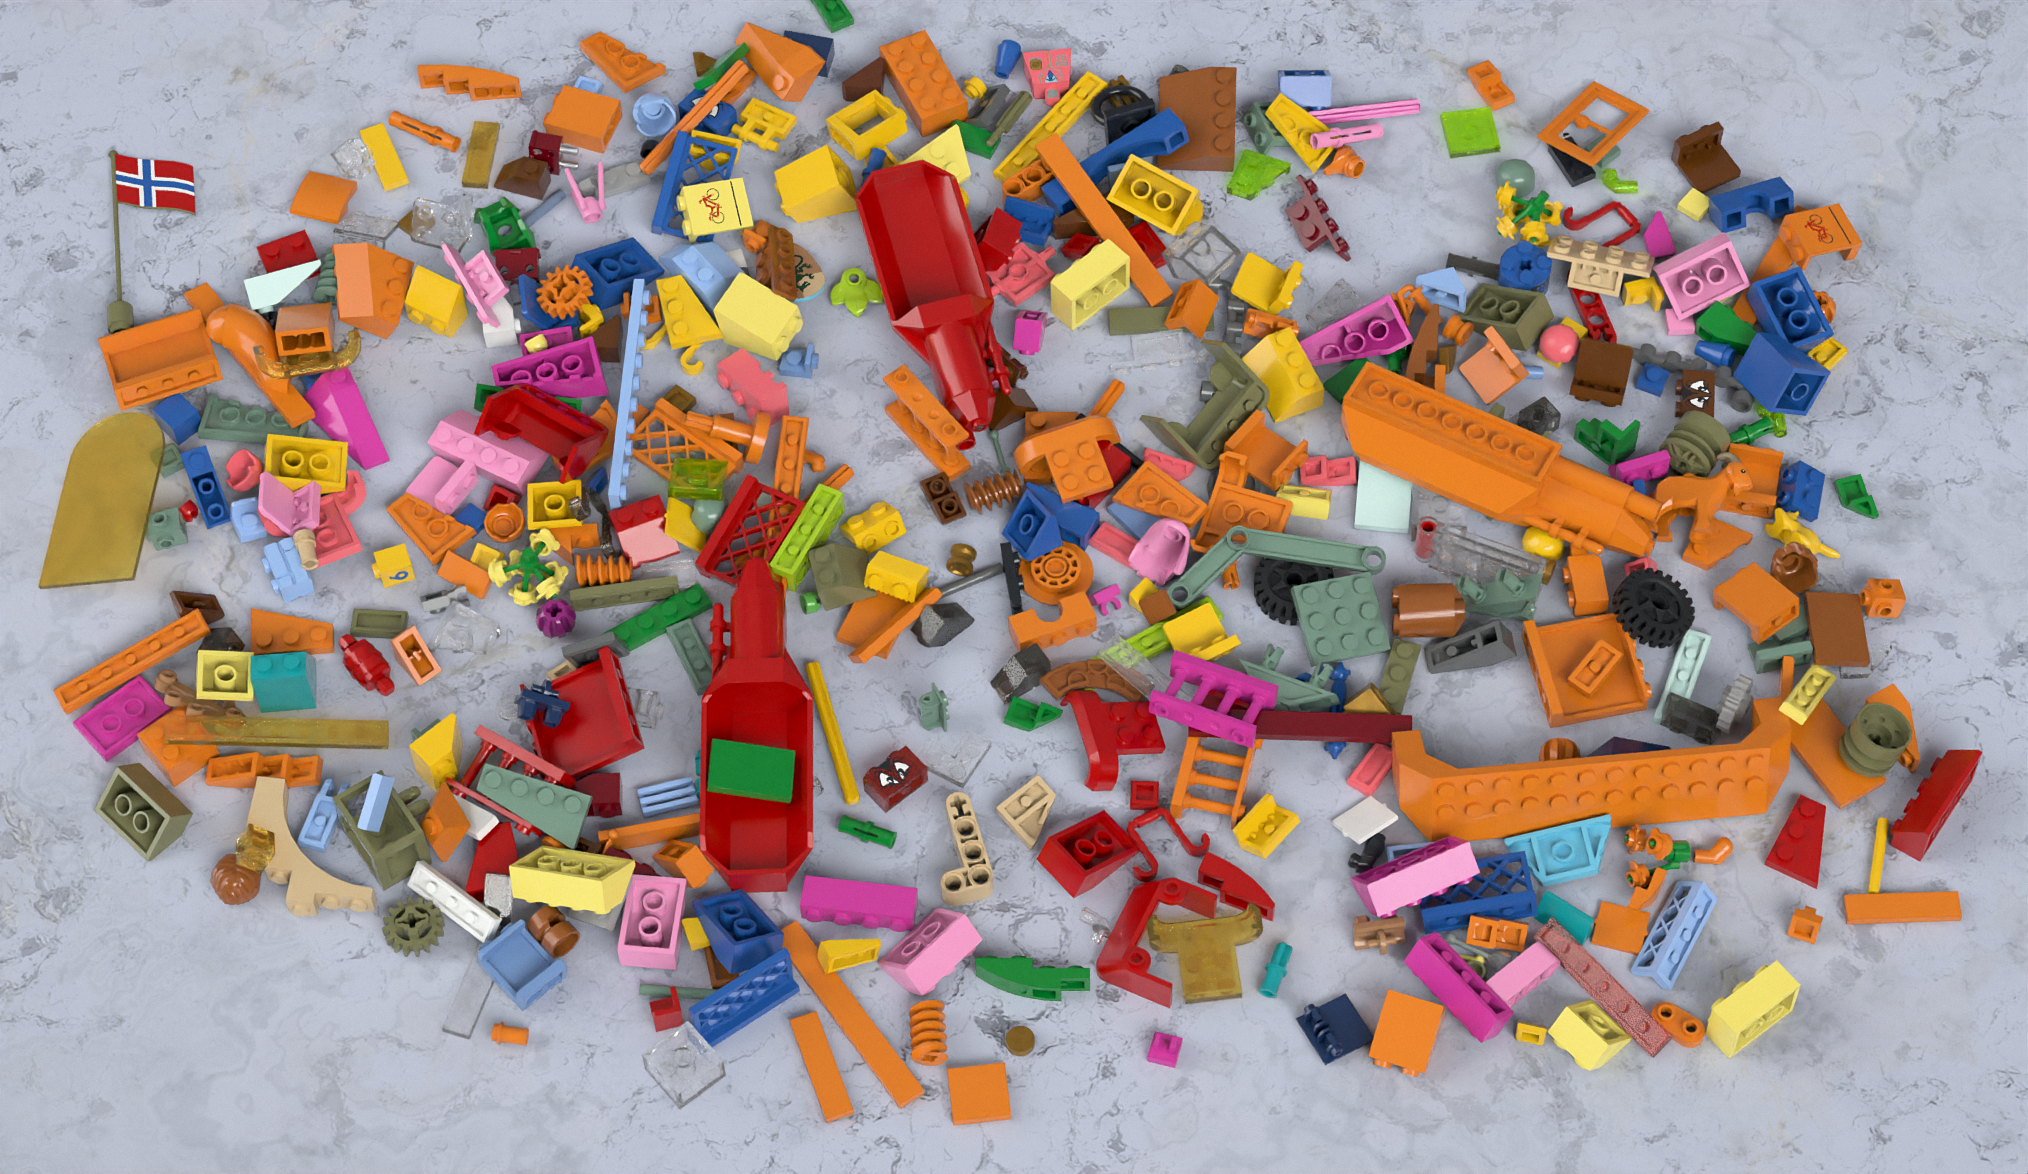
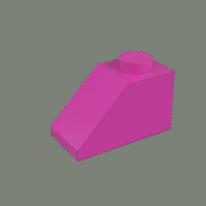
(1029, 331)

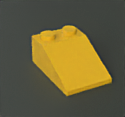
(304, 460)

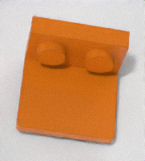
(1493, 368)

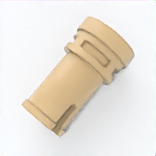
(305, 545)

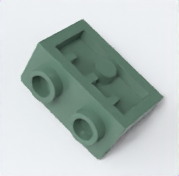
(1261, 129)

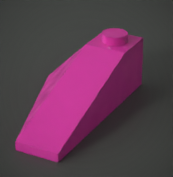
(1361, 334)
(345, 417)

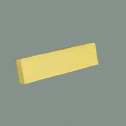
(1807, 693)

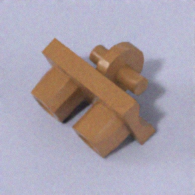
(1378, 933)

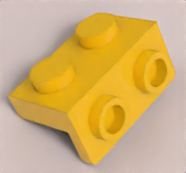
(874, 527)
(1265, 827)

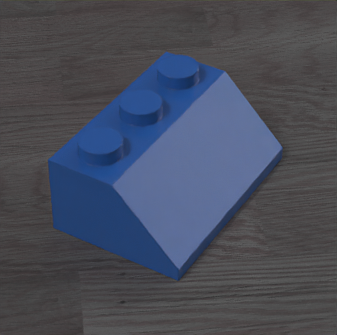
(1790, 309)

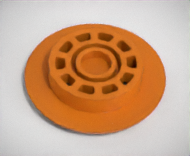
(1056, 569)

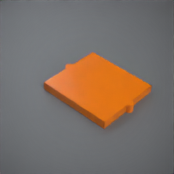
(1620, 928)

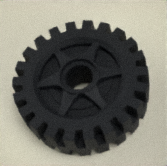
(1274, 590)
(1653, 608)

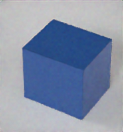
(177, 418)

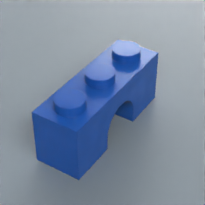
(1767, 197)

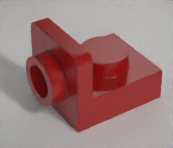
(1079, 246)

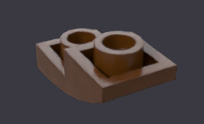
(942, 498)

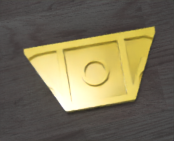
(946, 153)

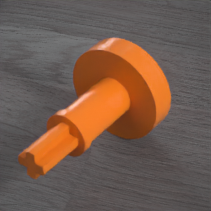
(751, 436)

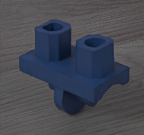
(541, 699)

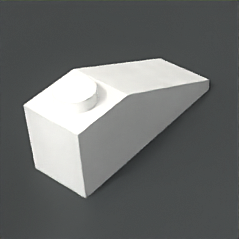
(507, 332)

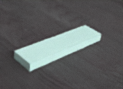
(1685, 668)

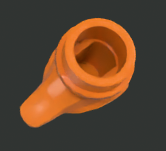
(1346, 163)

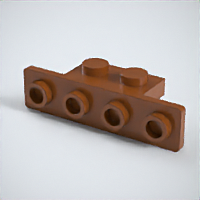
(776, 264)

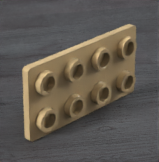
(1599, 267)

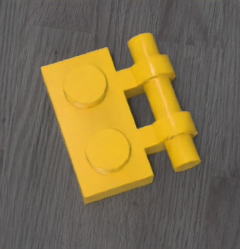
(765, 118)

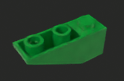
(1723, 326)

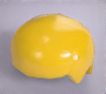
(1539, 542)

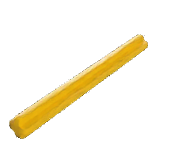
(832, 733)

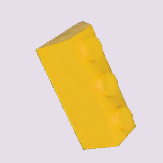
(1153, 195)
(1287, 374)

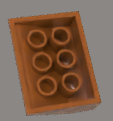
(1207, 107)

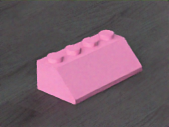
(504, 462)

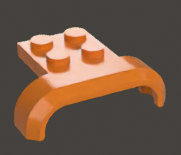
(1071, 455)
(1236, 506)

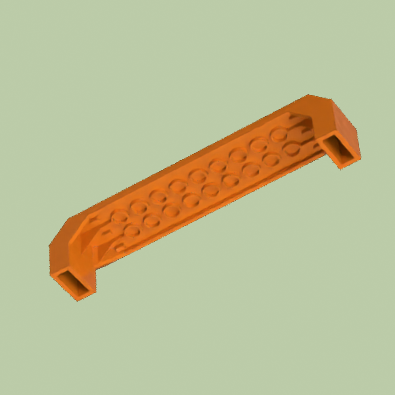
(1628, 786)

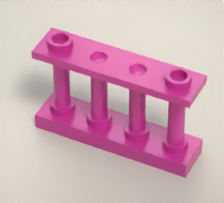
(1219, 678)

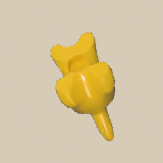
(1788, 530)

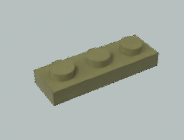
(1399, 673)

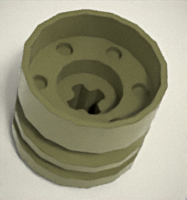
(1695, 444)
(1875, 740)

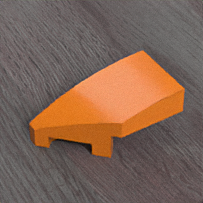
(1645, 898)

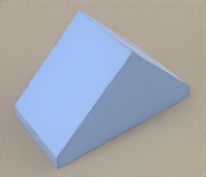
(1443, 288)

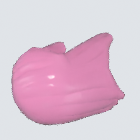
(1161, 551)

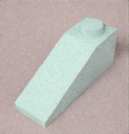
(274, 287)

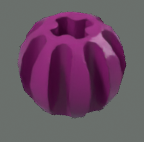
(555, 618)

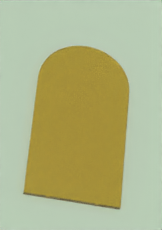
(105, 503)

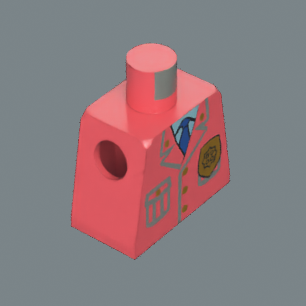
(1048, 74)

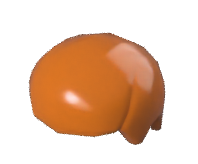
(504, 523)

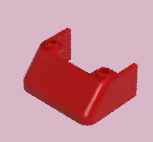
(545, 424)
(1127, 964)

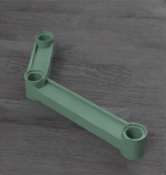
(1272, 546)

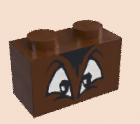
(1695, 392)

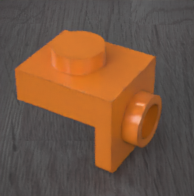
(653, 309)

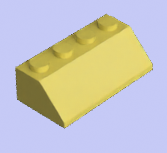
(571, 879)

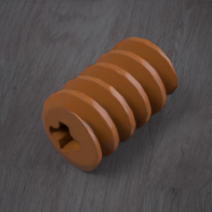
(993, 491)

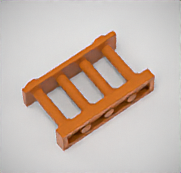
(926, 423)
(1189, 776)

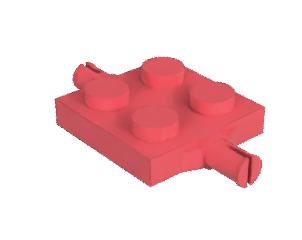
(1023, 275)

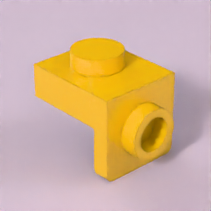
(591, 318)

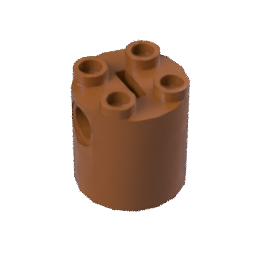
(1427, 610)

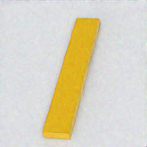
(1057, 121)

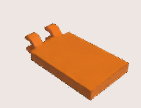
(867, 617)

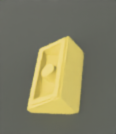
(1307, 501)

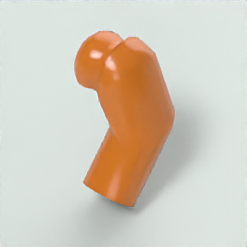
(1716, 854)

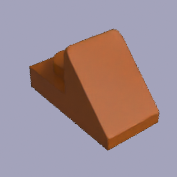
(575, 537)

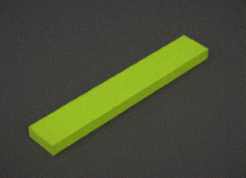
(1154, 640)

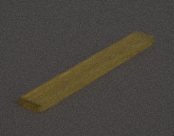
(275, 732)

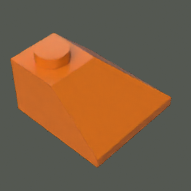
(444, 822)

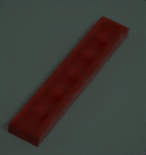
(1604, 988)

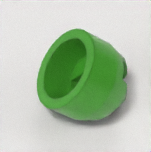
(809, 603)

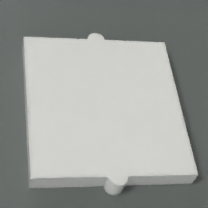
(1365, 820)

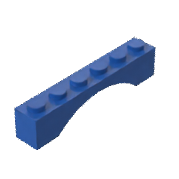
(1155, 137)

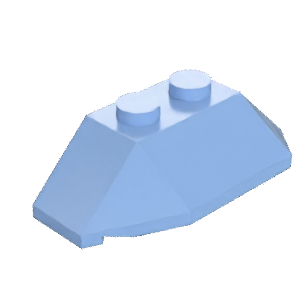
(705, 270)

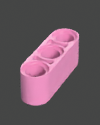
(1524, 973)

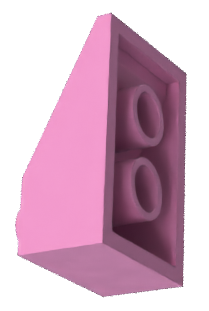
(652, 922)

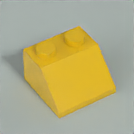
(435, 302)
(549, 504)
(438, 752)

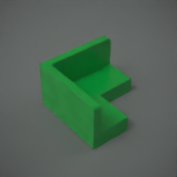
(1607, 440)

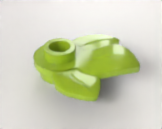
(855, 294)

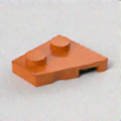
(1717, 546)

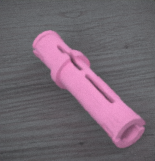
(1322, 140)

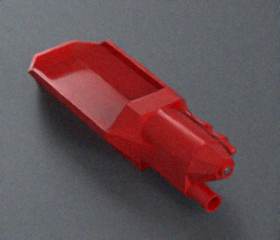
(935, 285)
(762, 702)

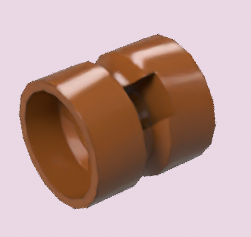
(553, 931)

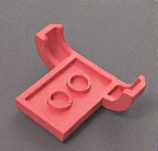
(335, 533)

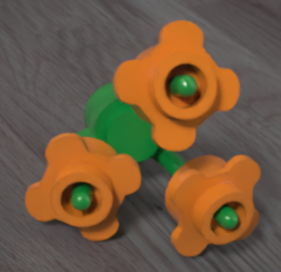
(1660, 846)

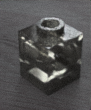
(1542, 411)

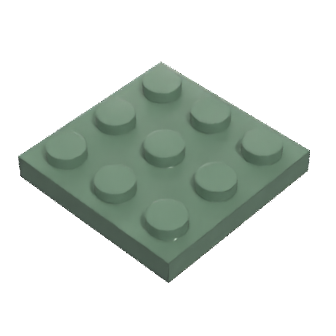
(1340, 619)

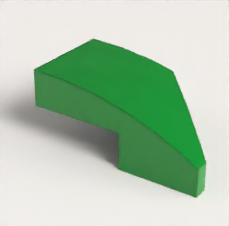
(1854, 496)
(1029, 716)

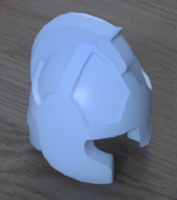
(654, 114)

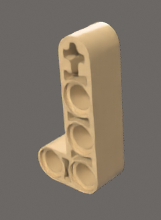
(966, 846)

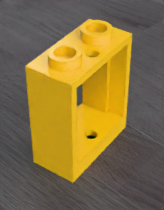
(846, 120)

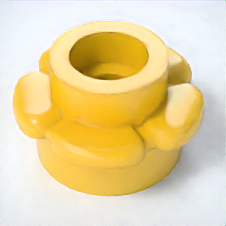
(974, 88)

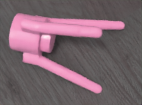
(590, 208)

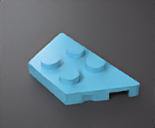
(1564, 850)

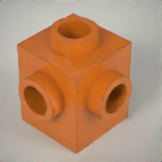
(1883, 598)

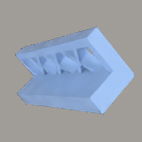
(1681, 933)

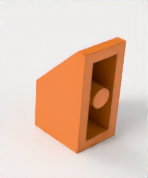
(685, 862)

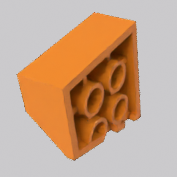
(370, 286)

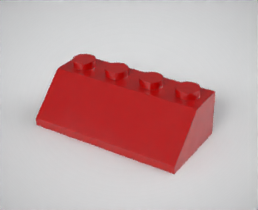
(1935, 802)

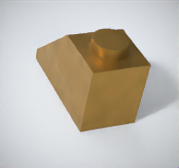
(1368, 701)

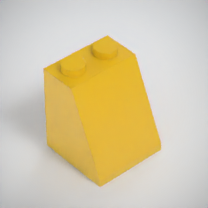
(816, 186)

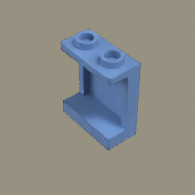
(520, 965)

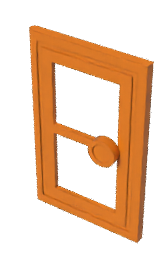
(1572, 112)

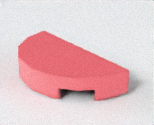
(1172, 466)

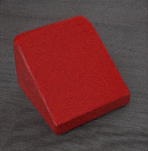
(501, 495)

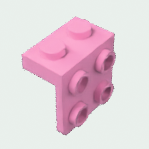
(444, 484)
(289, 509)

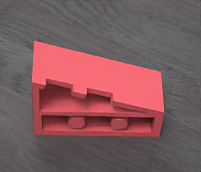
(752, 386)

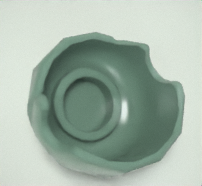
(1519, 174)
(708, 514)

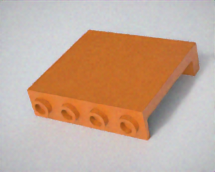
(160, 359)
(1558, 651)

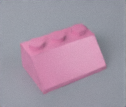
(1701, 276)
(931, 951)

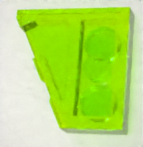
(1255, 174)

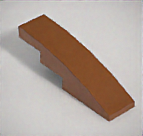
(1424, 347)

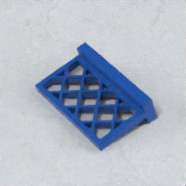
(674, 177)
(1505, 905)
(747, 998)

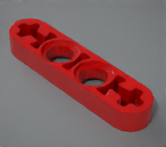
(1594, 309)

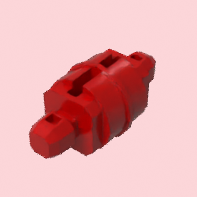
(366, 665)

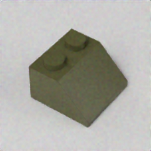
(840, 575)

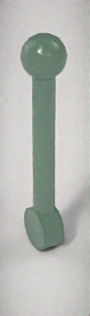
(993, 435)

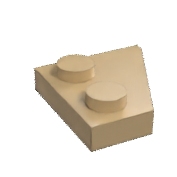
(1027, 810)

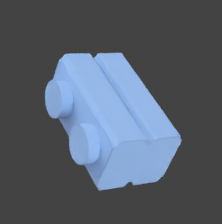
(286, 567)

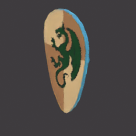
(809, 276)

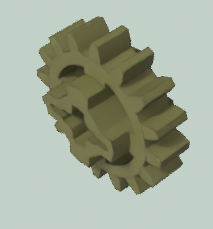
(426, 930)

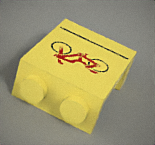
(714, 208)

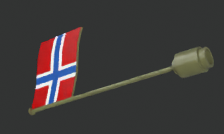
(145, 186)

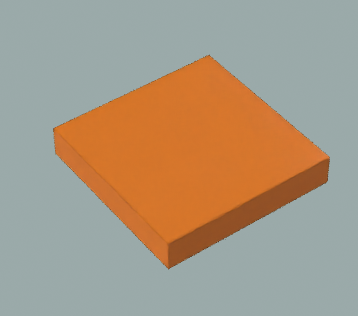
(979, 1094)

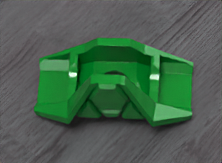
(504, 214)

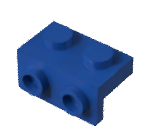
(1035, 219)
(1801, 490)

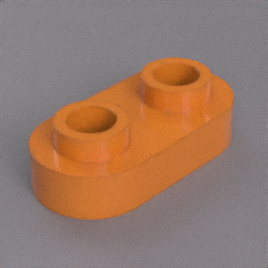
(1677, 1024)

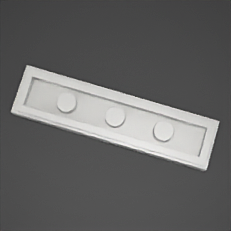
(454, 901)

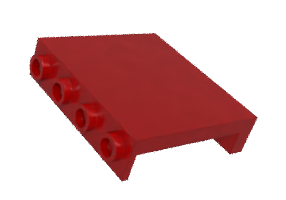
(598, 723)

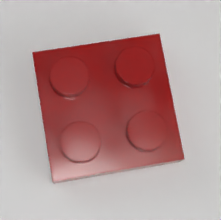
(287, 253)

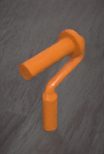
(1419, 298)

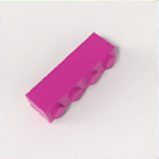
(859, 903)
(1458, 987)

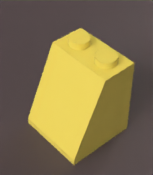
(757, 318)

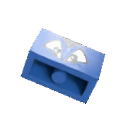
(717, 121)

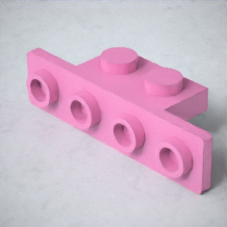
(480, 280)

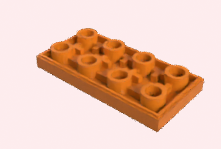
(1817, 747)

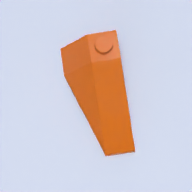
(781, 62)

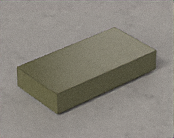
(378, 623)

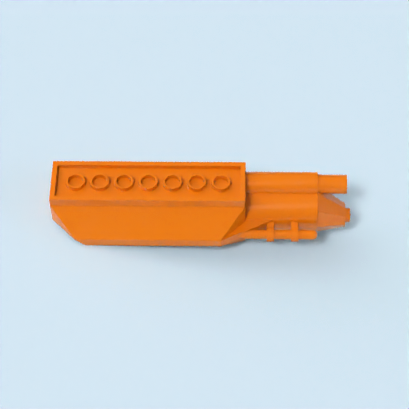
(1491, 465)

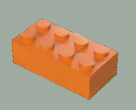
(923, 83)

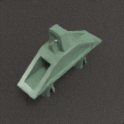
(1503, 598)
(1292, 693)

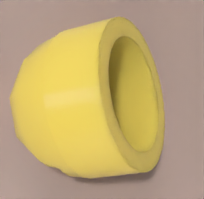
(537, 344)

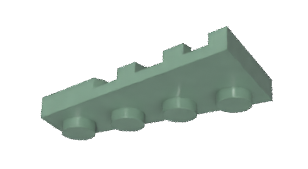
(239, 423)

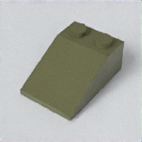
(1511, 311)

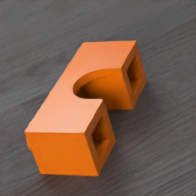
(1075, 621)

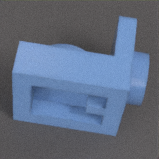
(799, 362)

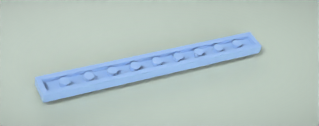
(628, 401)

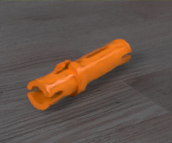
(448, 141)

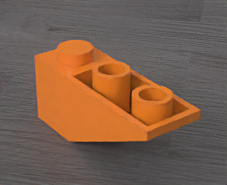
(1893, 697)

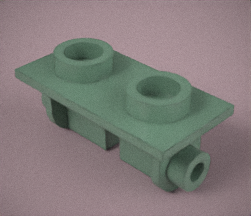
(934, 709)

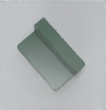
(1769, 654)

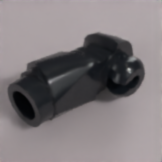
(1372, 851)

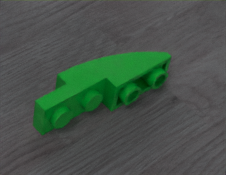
(1021, 979)

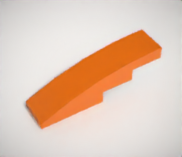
(479, 82)
(243, 769)

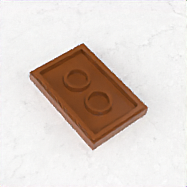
(1836, 629)

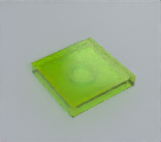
(1470, 132)
(698, 479)

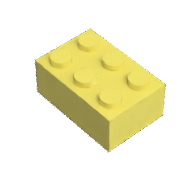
(1090, 284)
(1752, 1008)

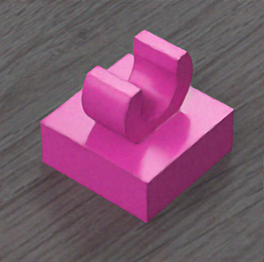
(1104, 596)
(1165, 1049)

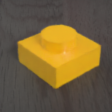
(485, 554)

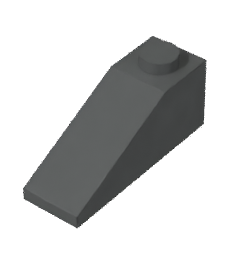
(1472, 649)

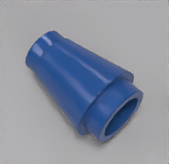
(1007, 57)
(1715, 353)

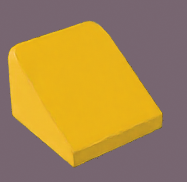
(1141, 591)
(694, 933)
(1531, 1033)

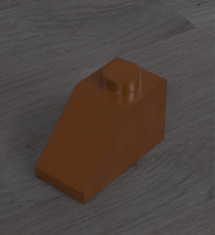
(525, 177)

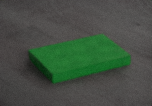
(751, 770)

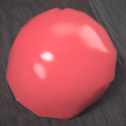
(1559, 343)
(243, 470)

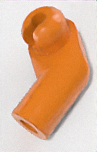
(816, 460)

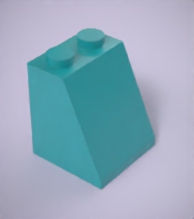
(284, 681)

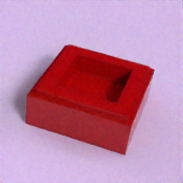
(1144, 795)

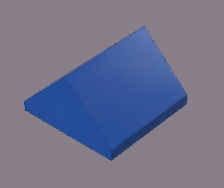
(1032, 528)

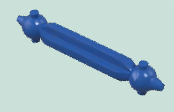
(1339, 688)

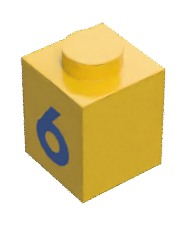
(393, 566)

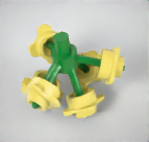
(526, 564)

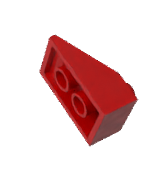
(1087, 853)

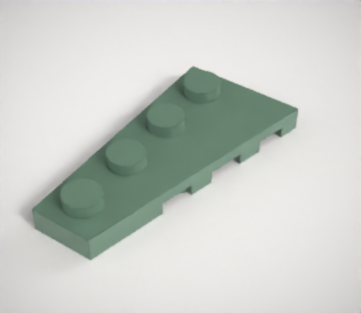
(543, 804)

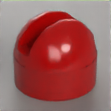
(189, 511)

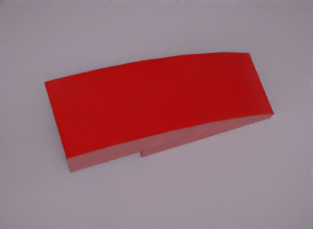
(1235, 885)

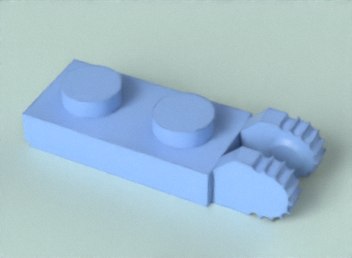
(321, 819)

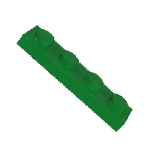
(654, 620)

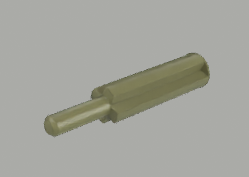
(1010, 116)

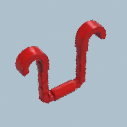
(1626, 215)
(1149, 817)

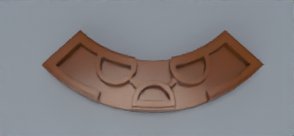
(1085, 675)

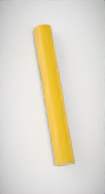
(1878, 856)

